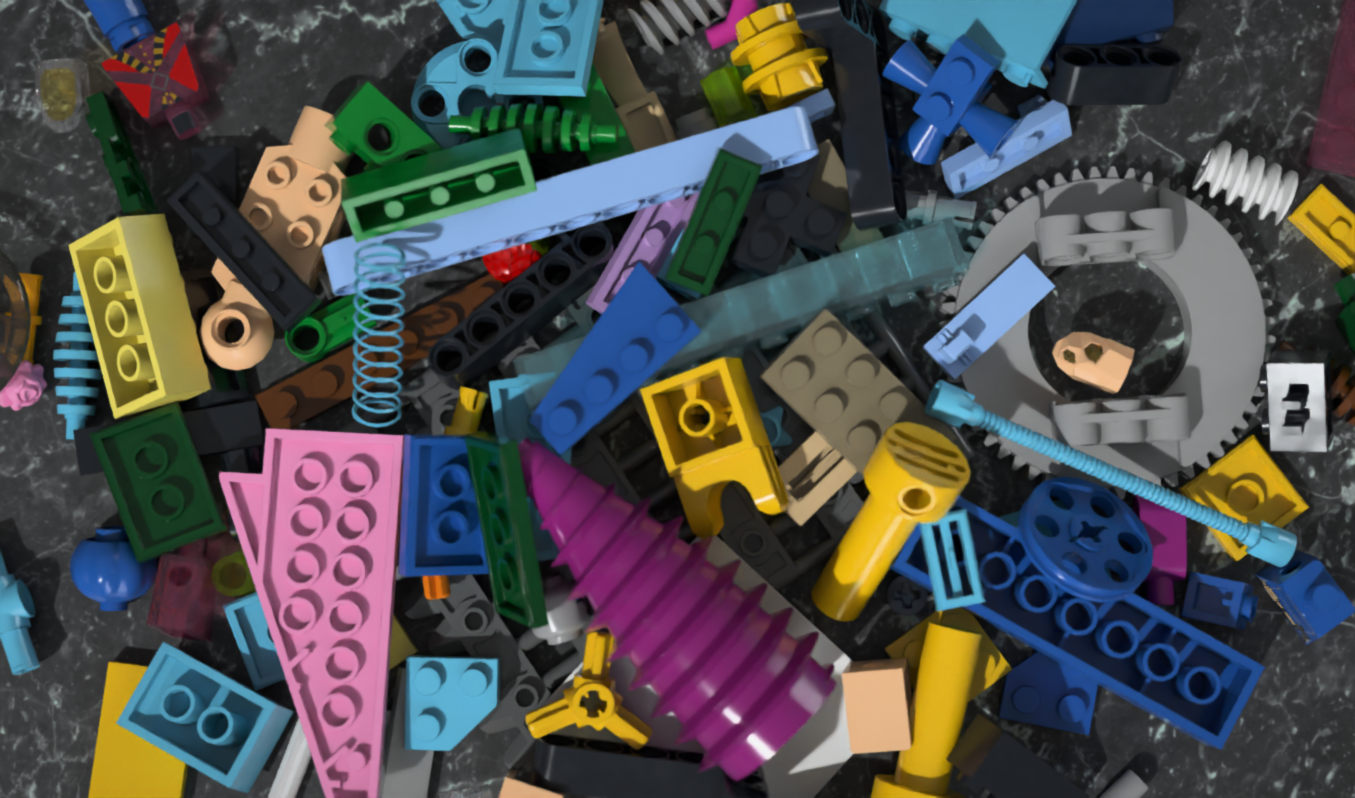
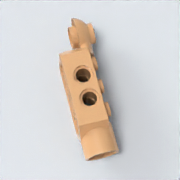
(298, 211)

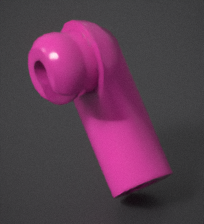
(725, 31)

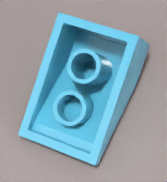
(205, 718)

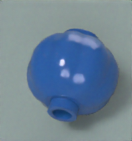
(108, 569)

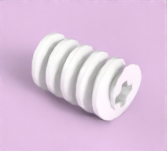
(1247, 180)

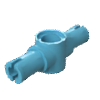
(15, 611)

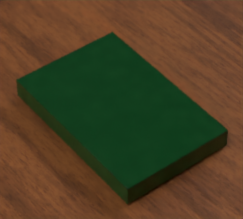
(158, 482)

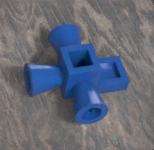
(949, 99)

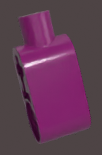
(1169, 548)

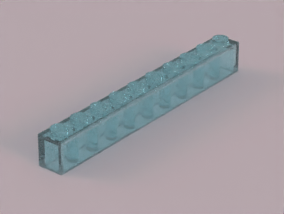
(788, 301)

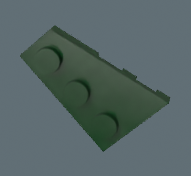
(120, 156)

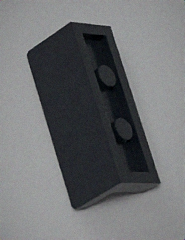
(226, 384)

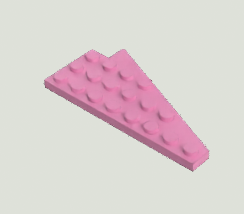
(325, 567)

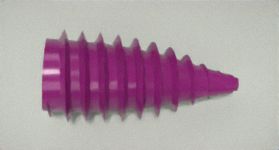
(680, 619)

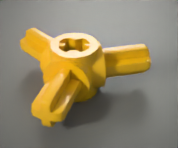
(572, 709)

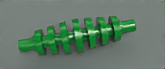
(536, 128)

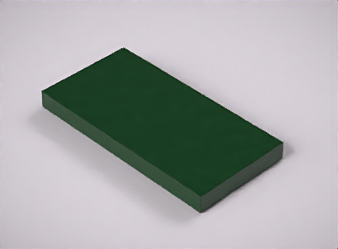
(506, 528)

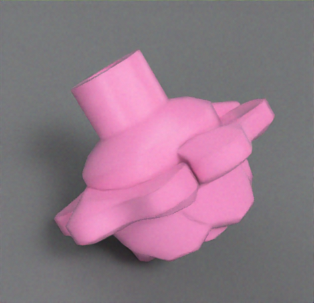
(24, 387)

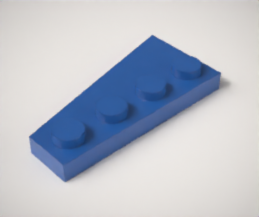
(620, 353)

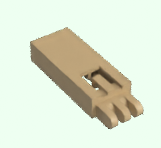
(812, 476)

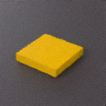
(1247, 488)

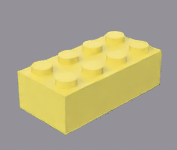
(139, 315)

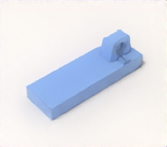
(1039, 128)
(988, 317)

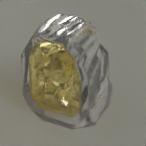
(62, 92)

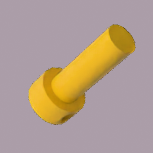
(910, 480)
(934, 715)

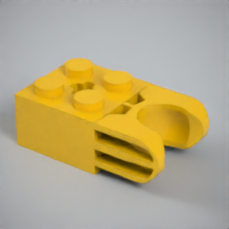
(714, 454)

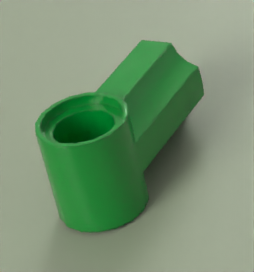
(334, 327)

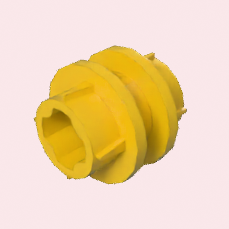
(778, 56)

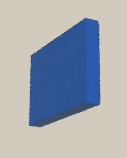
(439, 509)

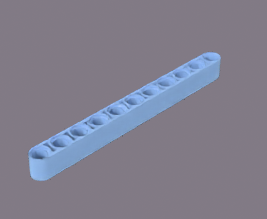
(577, 199)

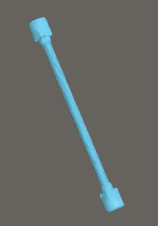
(1262, 540)

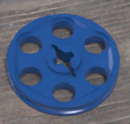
(1087, 554)

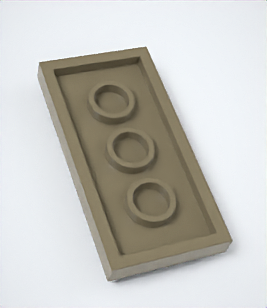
(843, 390)

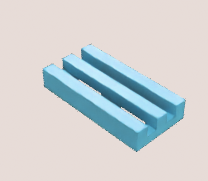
(969, 557)

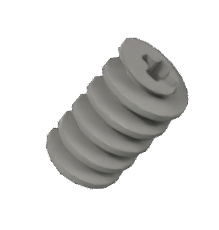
(670, 16)

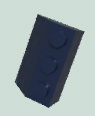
(1114, 23)

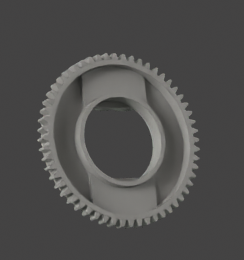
(1217, 299)

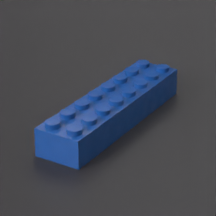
(1116, 644)

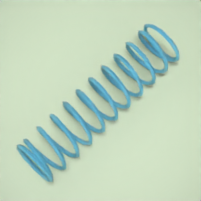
(393, 268)

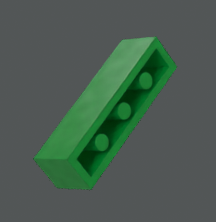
(437, 185)

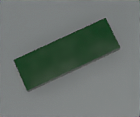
(713, 221)

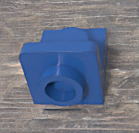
(1219, 601)

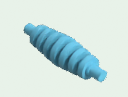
(78, 357)

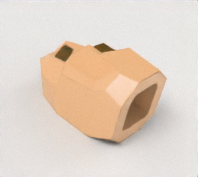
(1093, 360)

